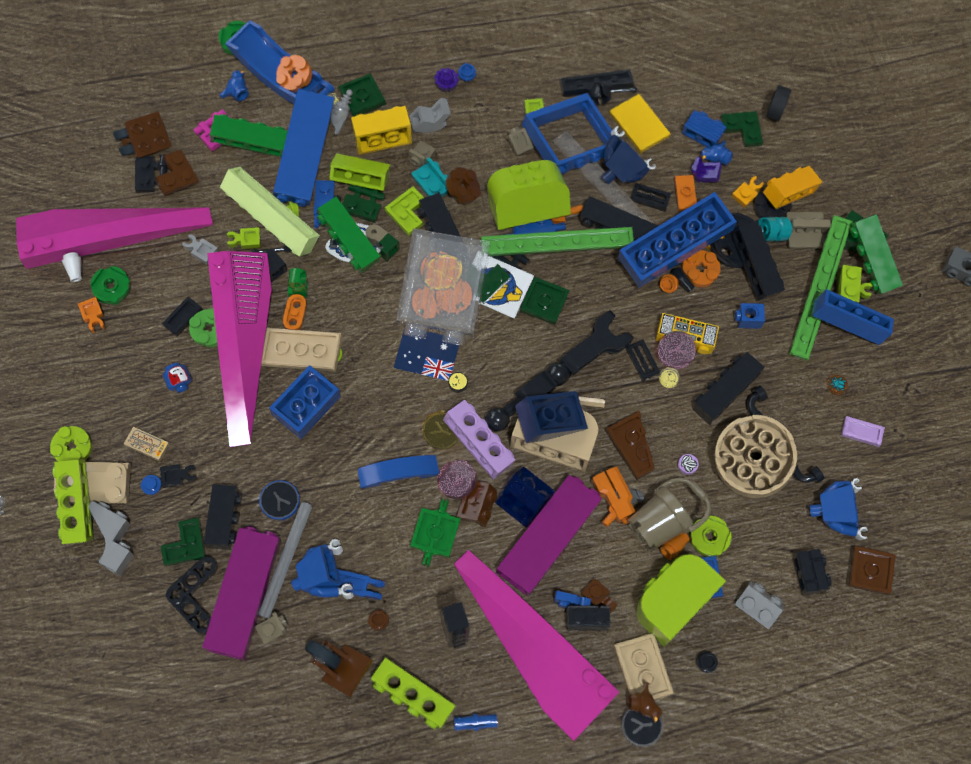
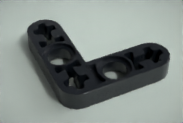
(185, 599)

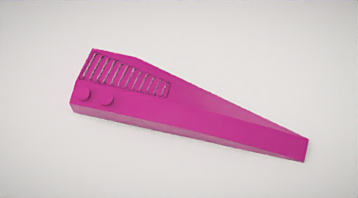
(241, 312)

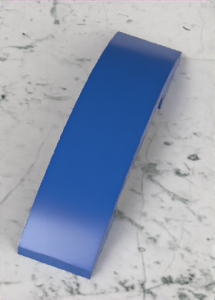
(398, 469)

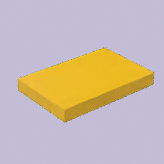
(639, 123)

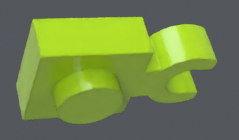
(247, 238)

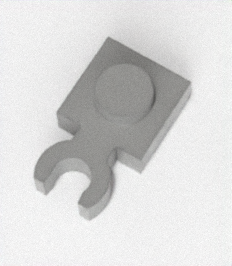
(200, 248)

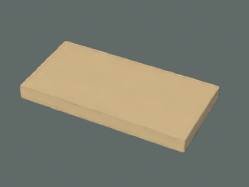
(301, 348)

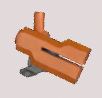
(617, 495)

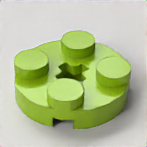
(64, 437)
(713, 547)

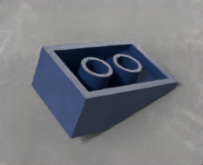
(550, 416)

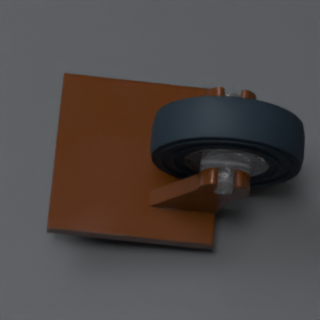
(346, 668)

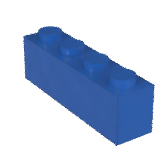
(853, 317)

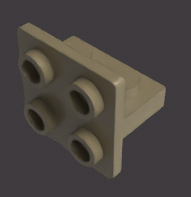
(807, 229)

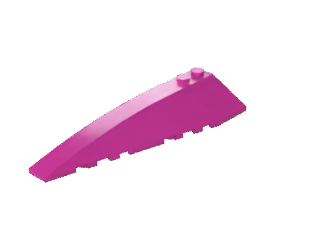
(53, 233)
(553, 669)

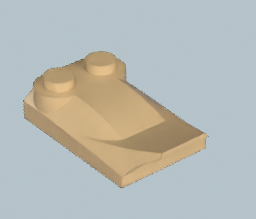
(106, 482)

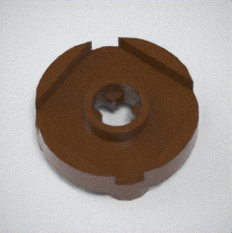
(468, 179)

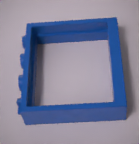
(561, 110)

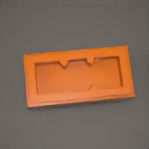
(685, 192)

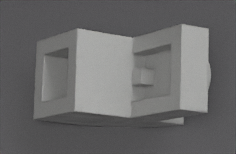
(430, 119)

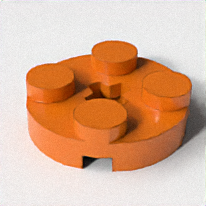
(285, 69)
(707, 260)

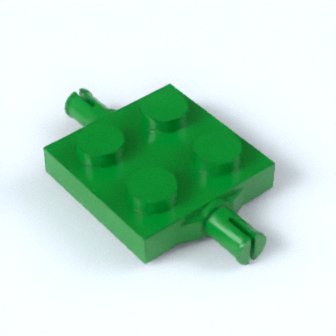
(435, 533)

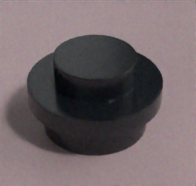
(707, 662)

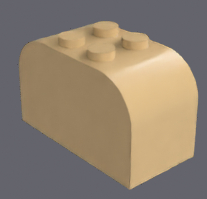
(568, 450)

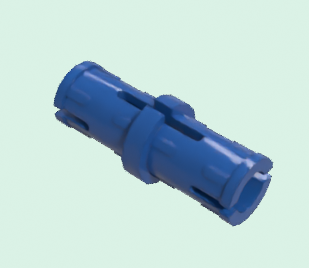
(475, 722)

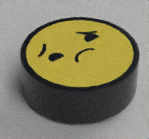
(458, 382)

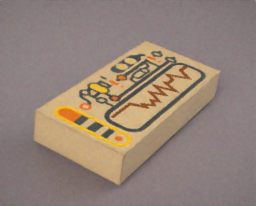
(146, 444)

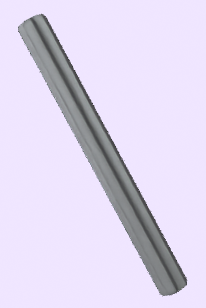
(285, 560)

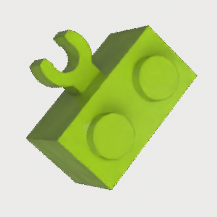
(849, 283)

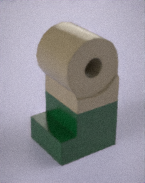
(382, 240)

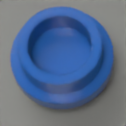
(467, 72)
(151, 485)

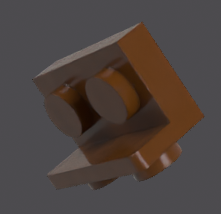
(478, 504)

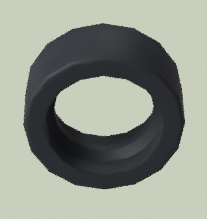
(778, 103)

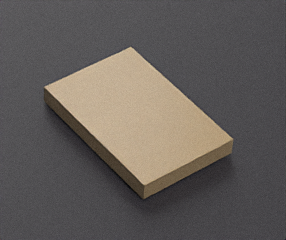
(643, 663)

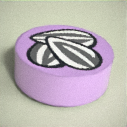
(688, 464)

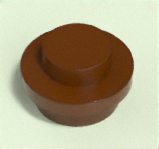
(378, 620)

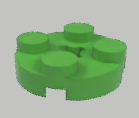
(197, 326)

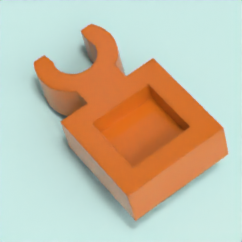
(91, 313)

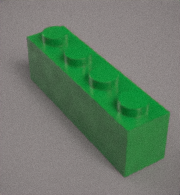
(248, 135)
(348, 235)
(876, 254)

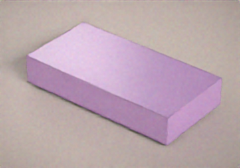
(862, 431)

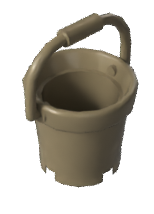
(665, 516)

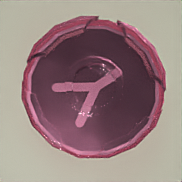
(676, 349)
(457, 479)

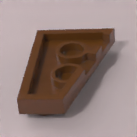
(631, 443)

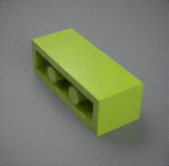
(359, 172)

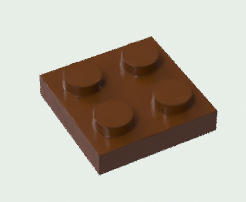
(872, 570)

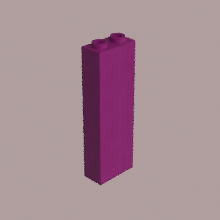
(549, 535)
(242, 593)

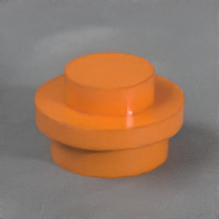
(669, 283)

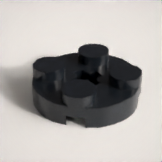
(762, 208)

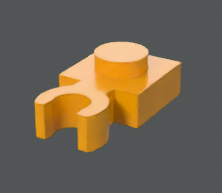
(747, 193)

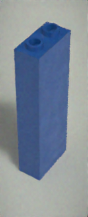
(303, 148)

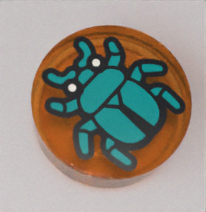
(837, 385)

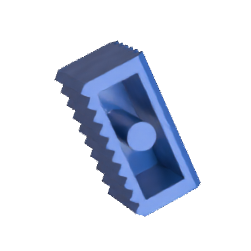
(704, 129)

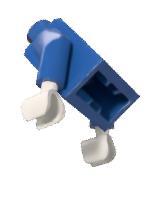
(840, 508)
(319, 572)

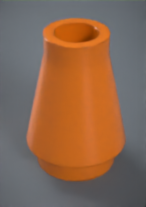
(674, 546)

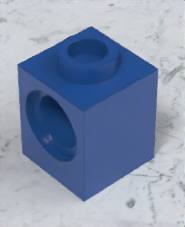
(757, 313)

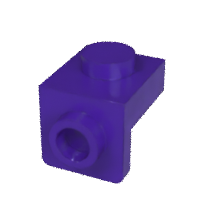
(706, 171)

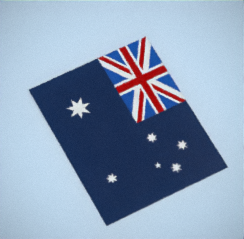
(426, 356)

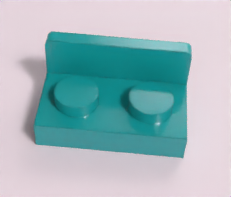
(431, 178)

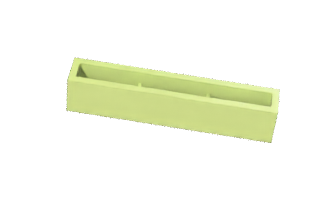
(269, 211)

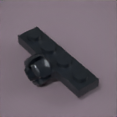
(597, 85)

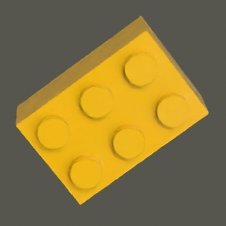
(381, 130)

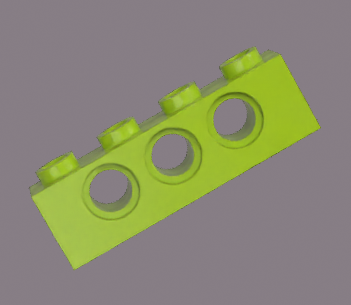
(80, 493)
(389, 671)

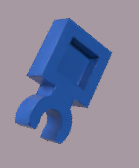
(566, 599)

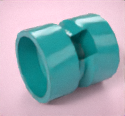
(776, 228)

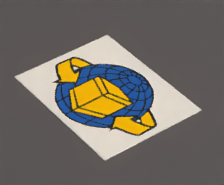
(511, 295)

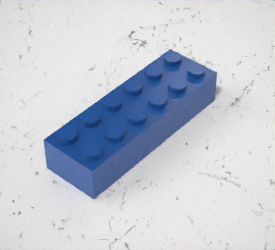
(677, 239)

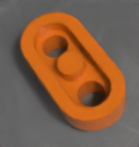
(294, 314)

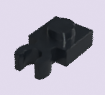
(174, 475)

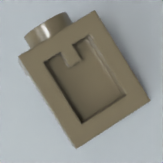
(519, 140)
(421, 153)
(271, 628)

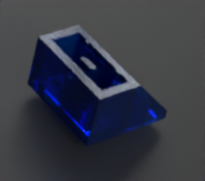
(524, 496)

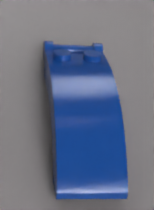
(263, 56)

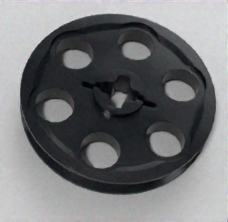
(728, 242)

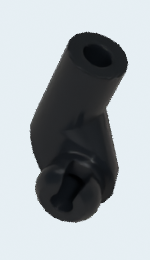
(682, 278)

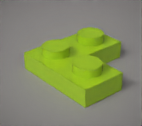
(402, 210)

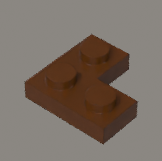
(180, 175)

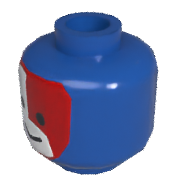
(177, 377)

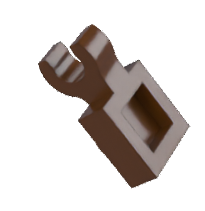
(598, 595)

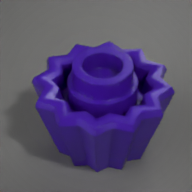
(446, 79)

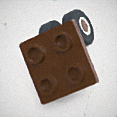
(143, 135)

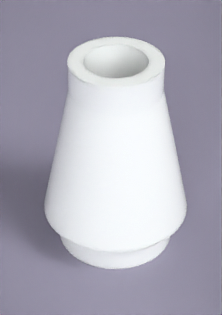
(72, 264)

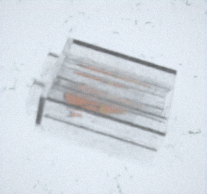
(443, 286)

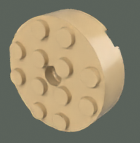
(761, 476)

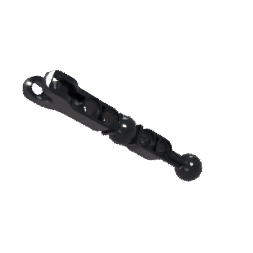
(559, 372)

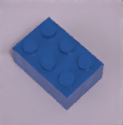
(305, 402)

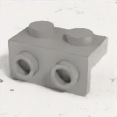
(760, 604)

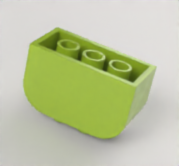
(528, 194)
(676, 596)

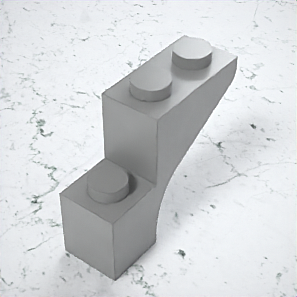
(113, 528)

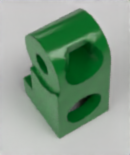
(298, 282)

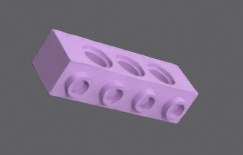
(479, 449)

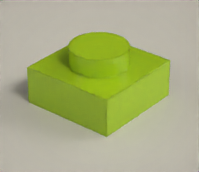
(533, 105)

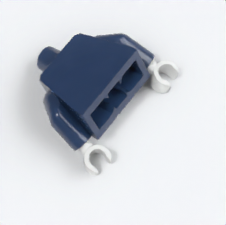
(623, 160)

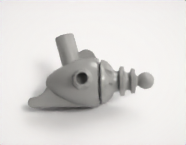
(340, 112)

